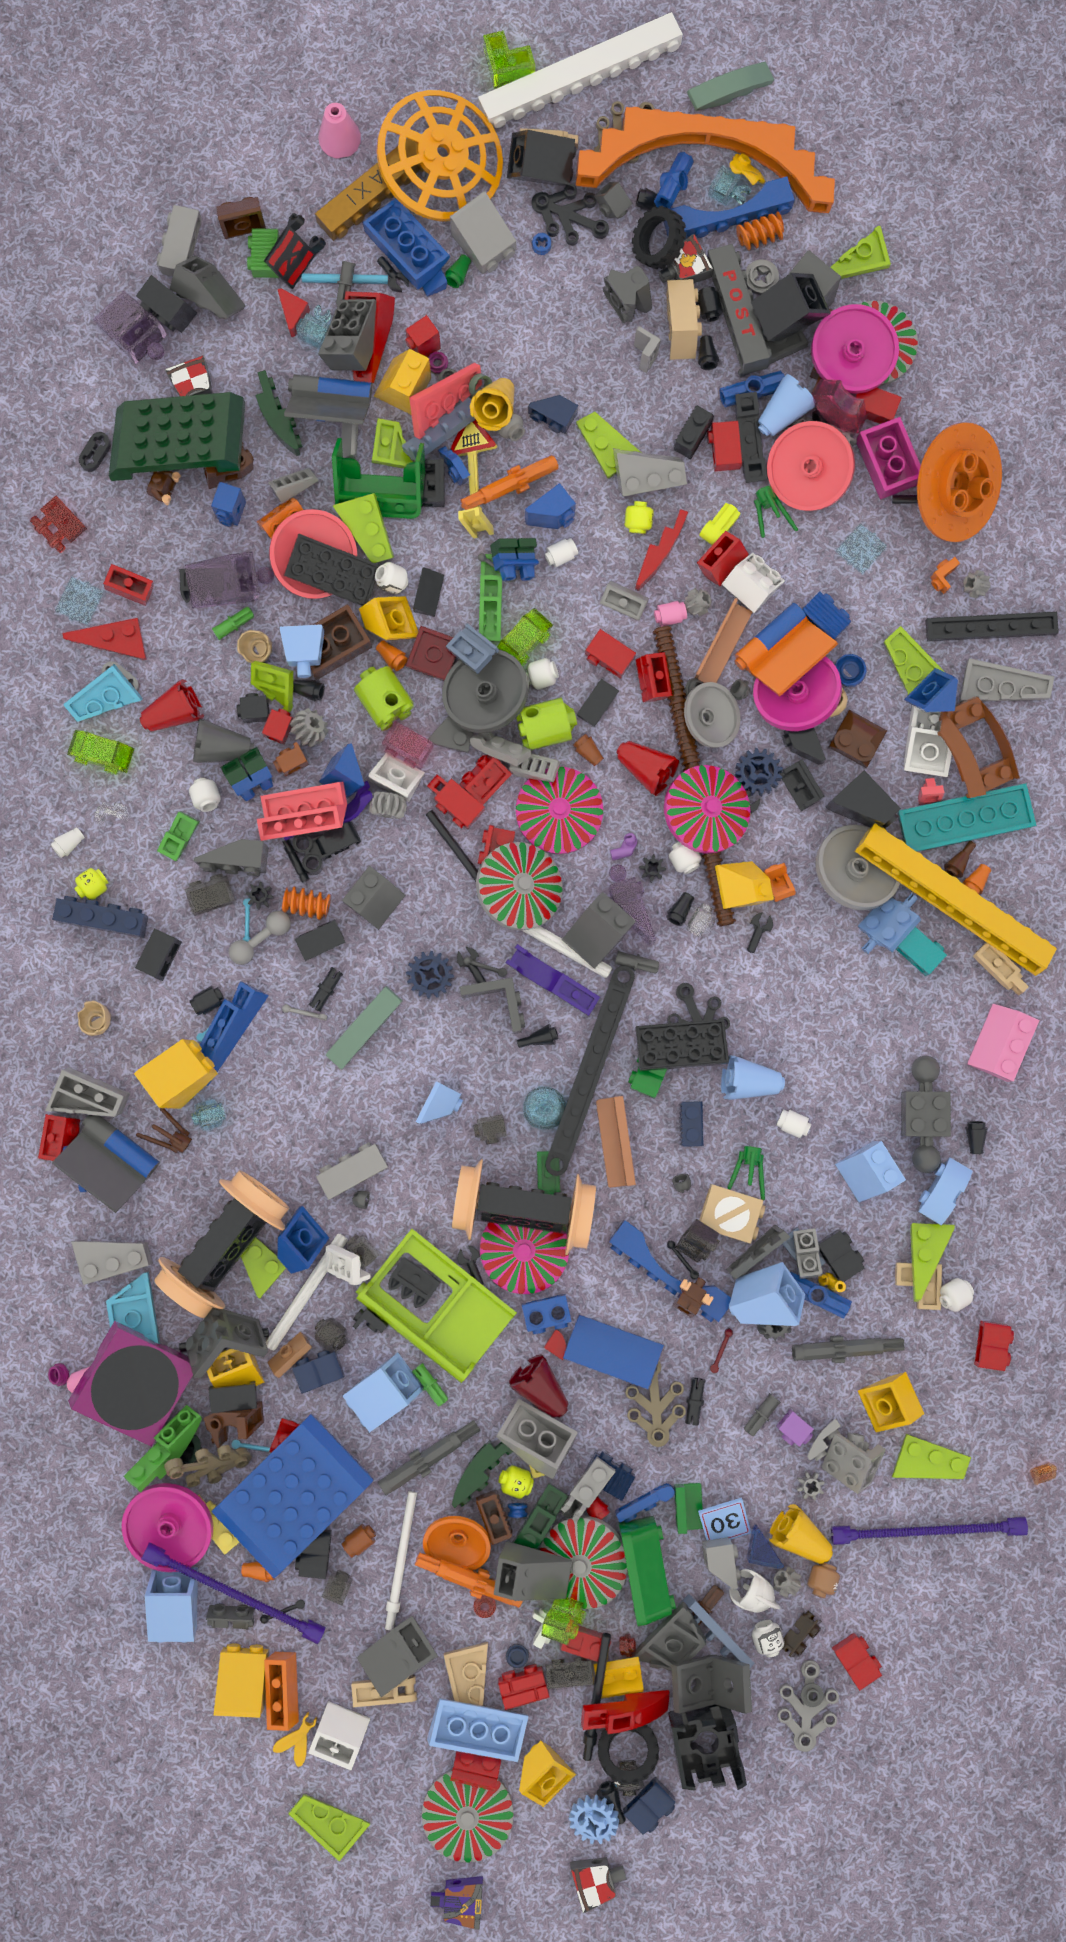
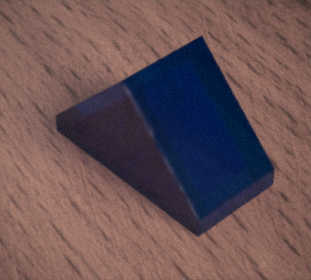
(760, 1550)

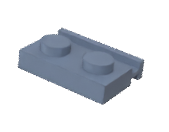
(472, 648)

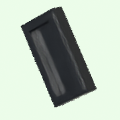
(597, 702)

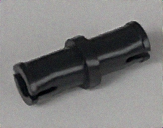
(325, 989)
(695, 1401)

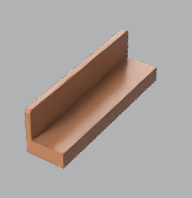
(724, 643)
(615, 1142)

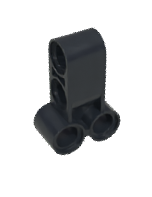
(325, 845)

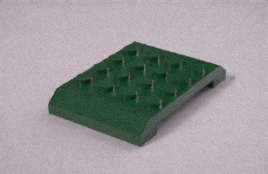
(177, 434)

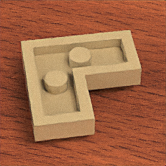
(931, 1296)

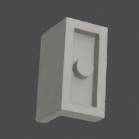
(649, 345)

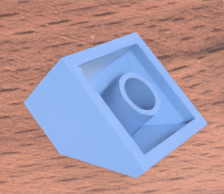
(439, 1104)

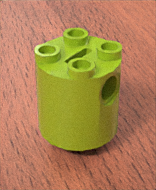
(383, 696)
(546, 723)

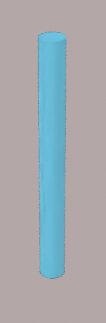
(333, 278)

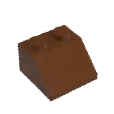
(240, 217)

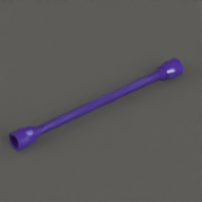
(1012, 1526)
(310, 1630)

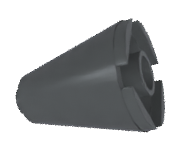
(218, 743)

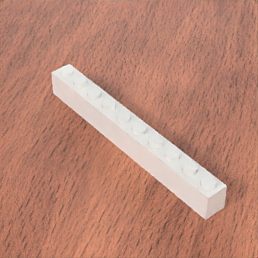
(581, 70)

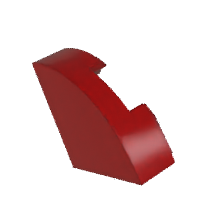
(556, 1344)

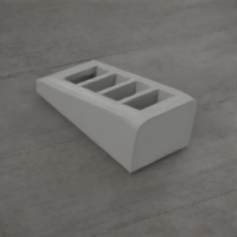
(292, 484)
(522, 769)

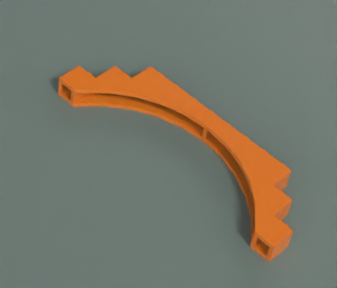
(762, 141)

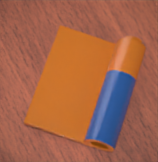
(784, 650)

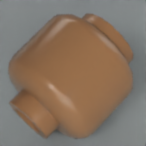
(823, 1580)

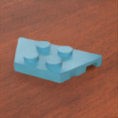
(135, 1308)

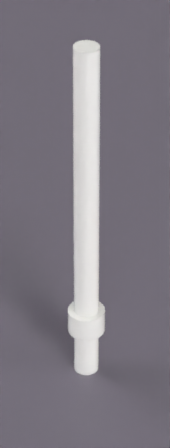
(393, 1604)

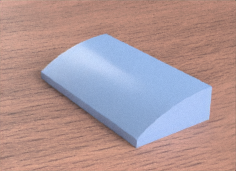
(477, 1730)

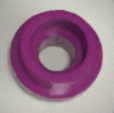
(438, 356)
(58, 1374)

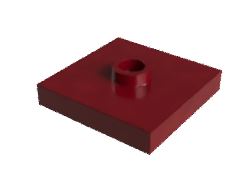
(430, 654)

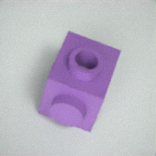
(794, 1429)

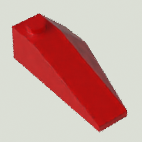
(383, 322)

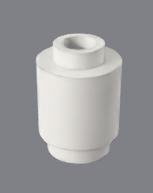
(561, 552)
(793, 1123)

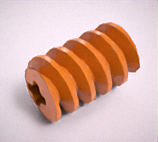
(760, 231)
(305, 903)

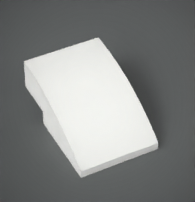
(924, 748)

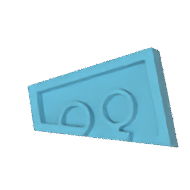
(103, 694)

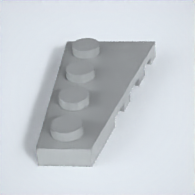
(1003, 683)

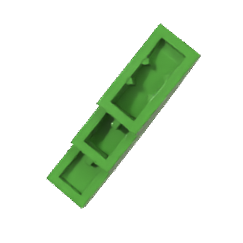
(490, 602)

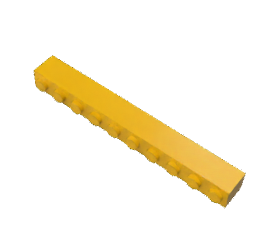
(956, 899)

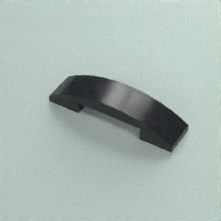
(750, 438)

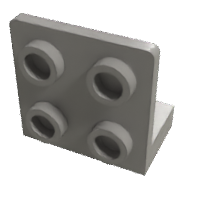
(851, 1464)

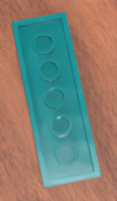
(967, 818)

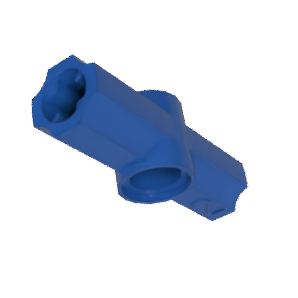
(674, 180)
(764, 384)
(830, 1301)

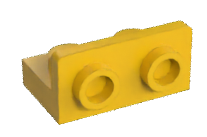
(622, 1677)

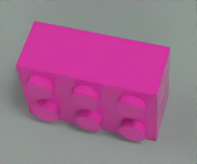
(889, 457)

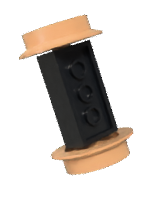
(524, 1208)
(217, 1252)

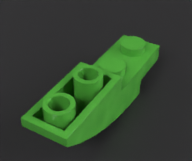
(170, 1445)

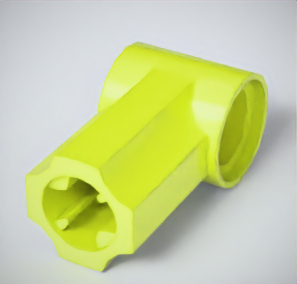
(721, 522)

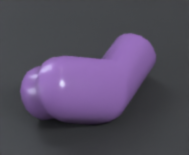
(626, 849)

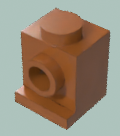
(290, 760)

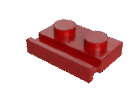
(476, 1770)

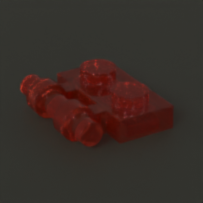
(63, 519)

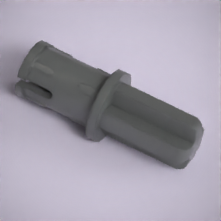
(346, 280)
(637, 962)
(761, 1415)

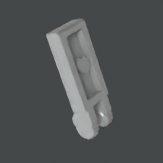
(500, 748)
(589, 1486)

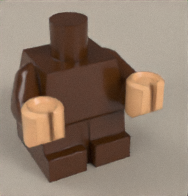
(161, 485)
(692, 1297)

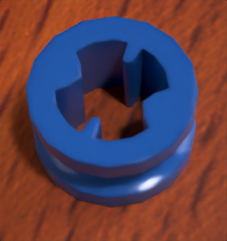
(541, 250)
(517, 1510)

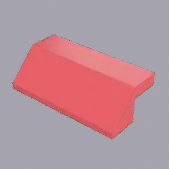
(302, 811)

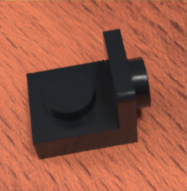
(373, 1321)

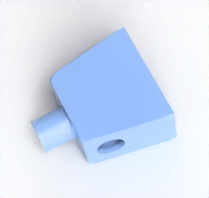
(303, 647)

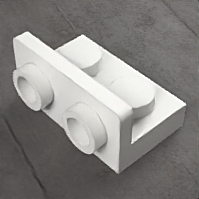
(345, 1265)

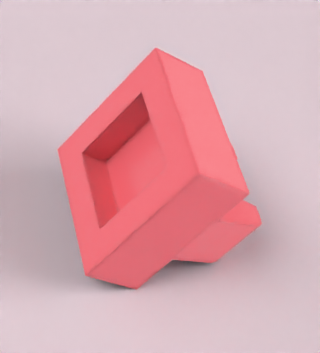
(930, 792)

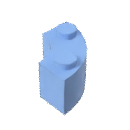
(947, 1186)

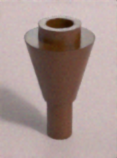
(957, 865)

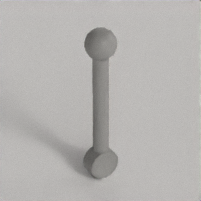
(286, 1008)

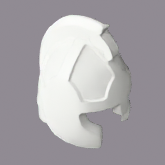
(758, 1596)

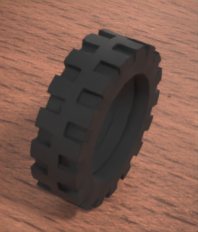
(674, 241)
(632, 1776)

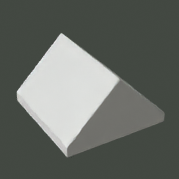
(396, 776)

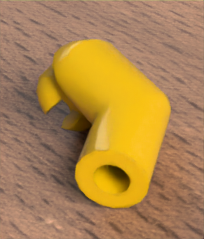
(832, 1282)

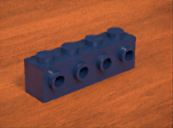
(99, 917)

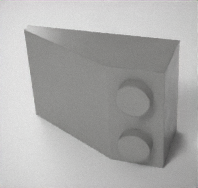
(537, 1438)

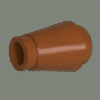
(587, 749)

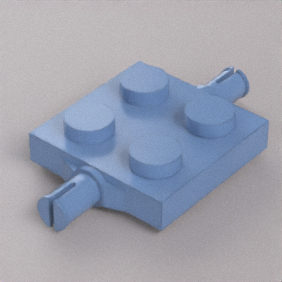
(889, 924)

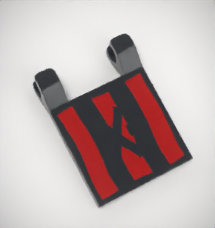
(291, 254)

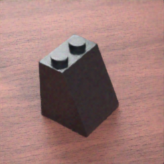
(541, 158)
(790, 306)
(865, 803)

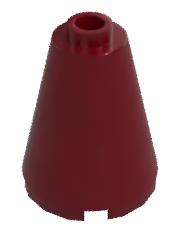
(540, 1387)

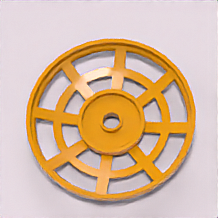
(428, 157)

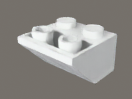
(753, 582)
(339, 1735)

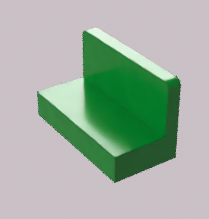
(687, 1504)

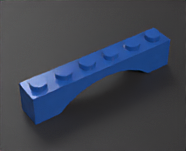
(773, 197)
(632, 1243)

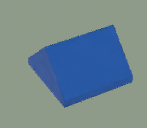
(935, 693)
(344, 768)

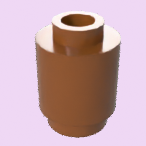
(359, 1540)

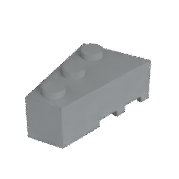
(647, 472)
(86, 1095)
(109, 1258)

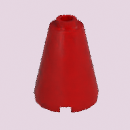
(172, 708)
(648, 765)

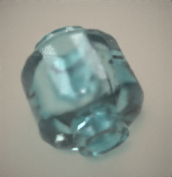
(208, 1115)

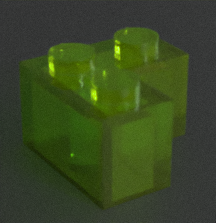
(506, 64)

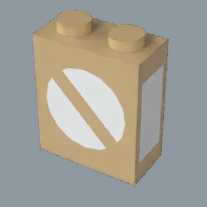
(732, 1213)

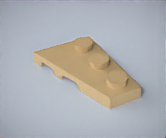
(467, 1673)

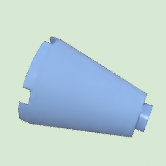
(785, 406)
(749, 1080)

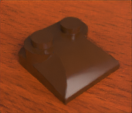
(857, 738)

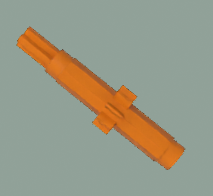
(516, 480)
(478, 1583)

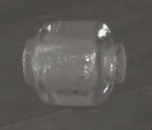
(700, 919)

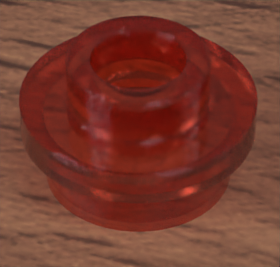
(484, 1613)
(627, 1645)

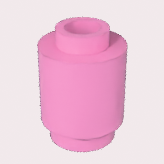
(670, 613)

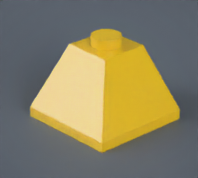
(389, 618)
(743, 885)
(543, 1774)

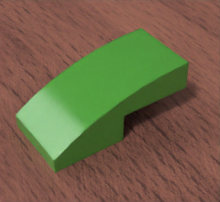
(178, 836)

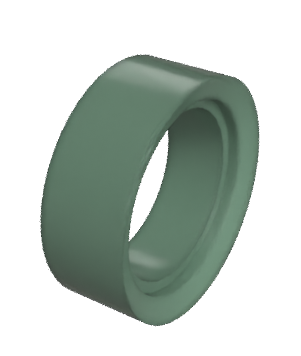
(472, 385)

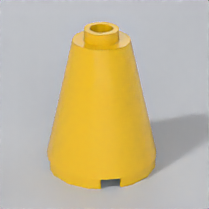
(494, 404)
(800, 1536)

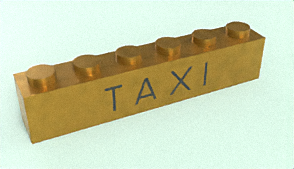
(362, 196)

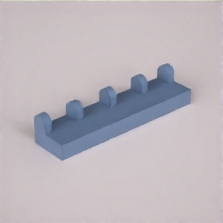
(447, 427)
(716, 1630)

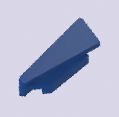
(231, 1023)

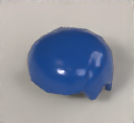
(854, 666)

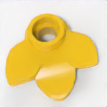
(742, 165)

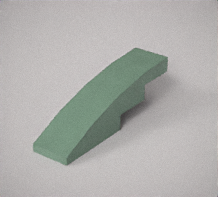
(729, 86)
(364, 1027)

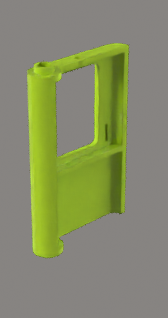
(462, 1325)

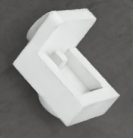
(539, 1640)

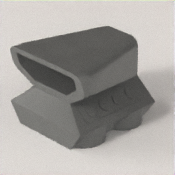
(628, 292)

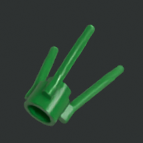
(768, 499)
(752, 1157)

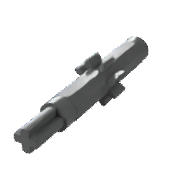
(839, 1348)
(422, 1461)

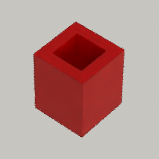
(278, 726)

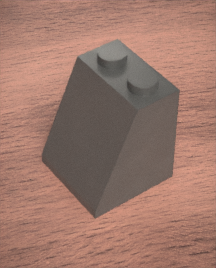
(825, 276)
(598, 930)

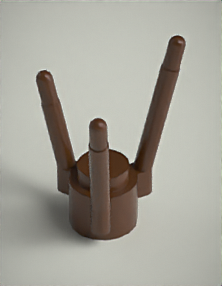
(178, 1140)

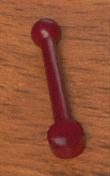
(714, 1367)

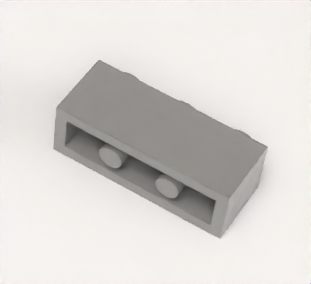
(180, 238)
(351, 1170)

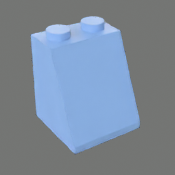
(870, 1171)
(767, 1297)
(383, 1392)
(171, 1607)

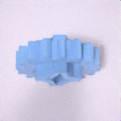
(594, 1819)

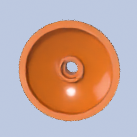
(457, 1541)

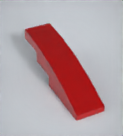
(658, 554)

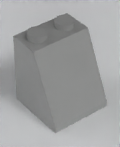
(482, 233)

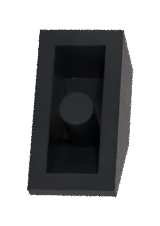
(805, 744)

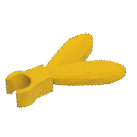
(296, 1738)

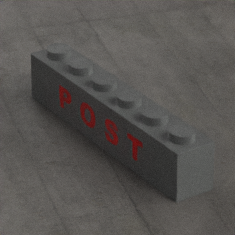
(738, 310)

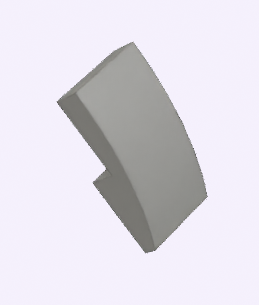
(807, 1253)
(818, 1448)

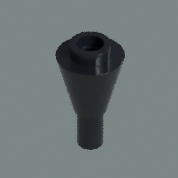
(543, 1036)
(608, 1791)

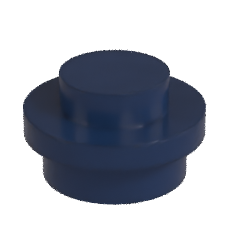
(517, 1656)

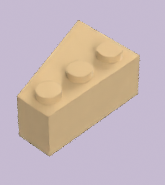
(682, 318)

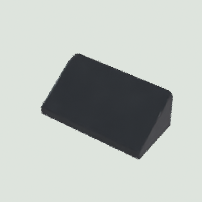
(428, 592)

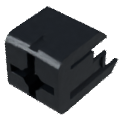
(691, 1756)

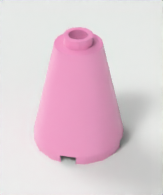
(338, 132)

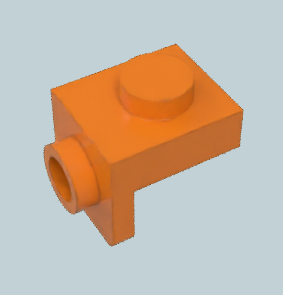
(944, 569)
(780, 882)

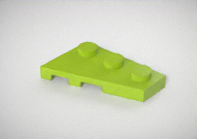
(602, 439)
(367, 526)
(909, 659)
(928, 1460)

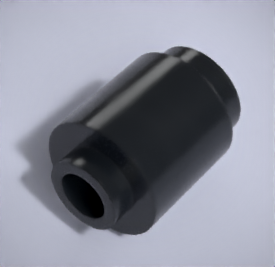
(709, 304)
(206, 1000)

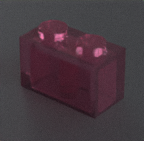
(407, 745)

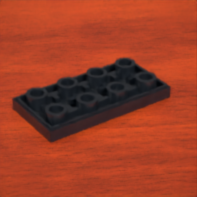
(331, 570)
(681, 1045)

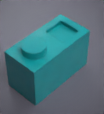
(921, 951)

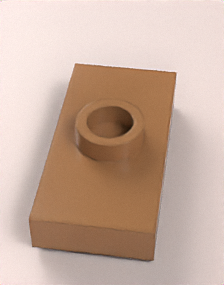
(289, 1354)

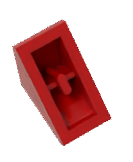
(293, 308)

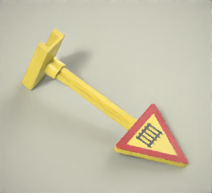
(470, 442)

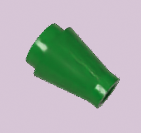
(457, 271)

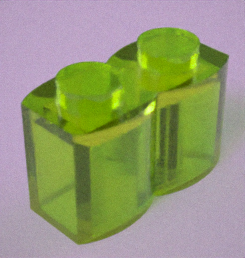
(563, 1620)

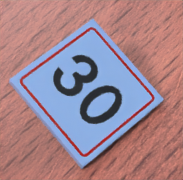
(725, 1520)

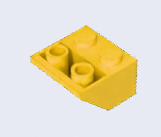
(234, 1368)

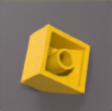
(891, 1402)

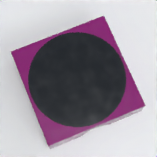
(132, 1384)

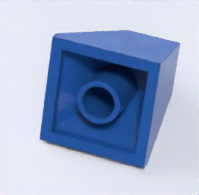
(300, 1241)

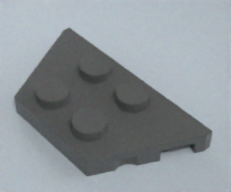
(672, 1641)

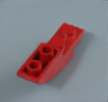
(626, 1715)

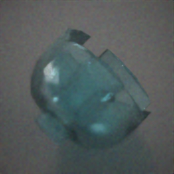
(536, 1099)

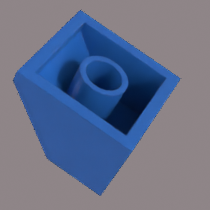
(551, 510)

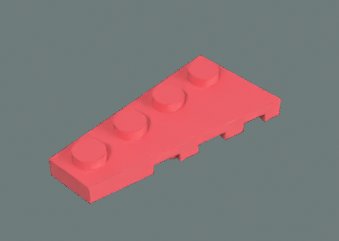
(441, 399)

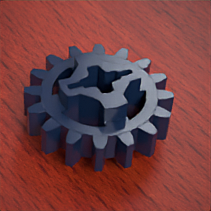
(765, 777)
(425, 984)

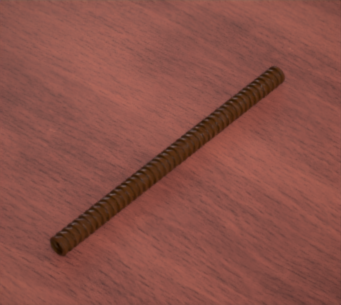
(689, 756)

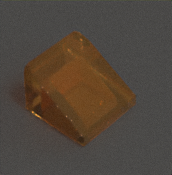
(1043, 1473)

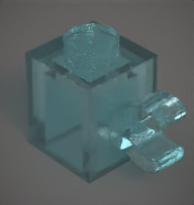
(726, 186)
(313, 329)

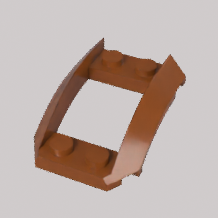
(993, 775)

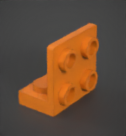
(274, 518)

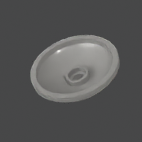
(720, 715)

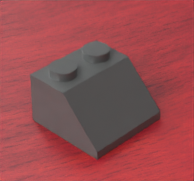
(373, 897)

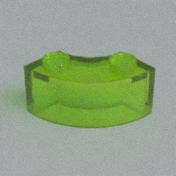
(526, 635)
(100, 751)

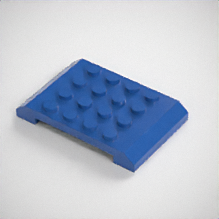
(292, 1496)

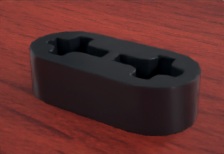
(90, 448)

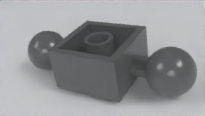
(926, 1114)

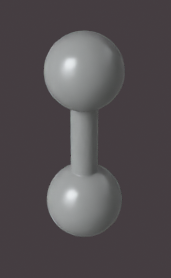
(242, 952)

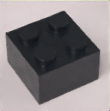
(165, 305)

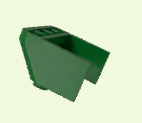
(395, 494)
(646, 1570)

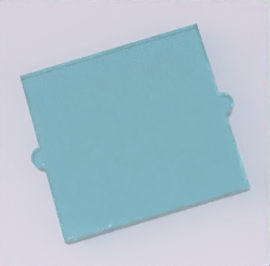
(861, 548)
(79, 601)

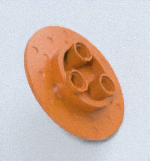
(959, 482)

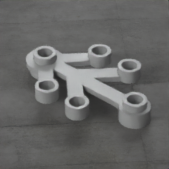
(807, 1712)

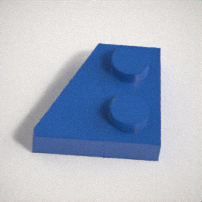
(458, 471)

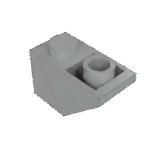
(720, 1560)

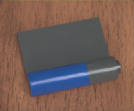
(328, 399)
(106, 1162)

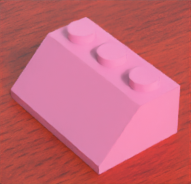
(1003, 1042)

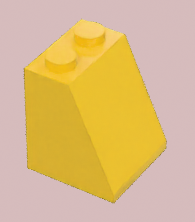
(405, 377)
(176, 1074)
(241, 1681)

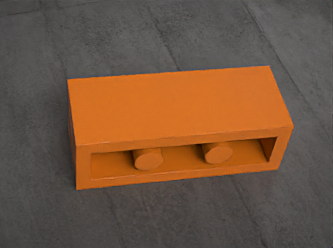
(281, 1691)

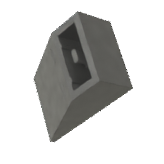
(205, 286)
(350, 336)
(237, 856)
(531, 1574)
(397, 1656)

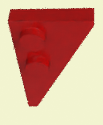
(119, 637)

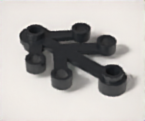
(568, 213)
(692, 1008)

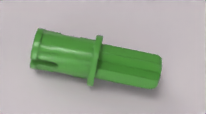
(233, 623)
(430, 1385)

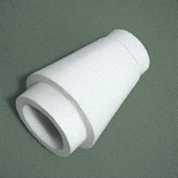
(66, 843)

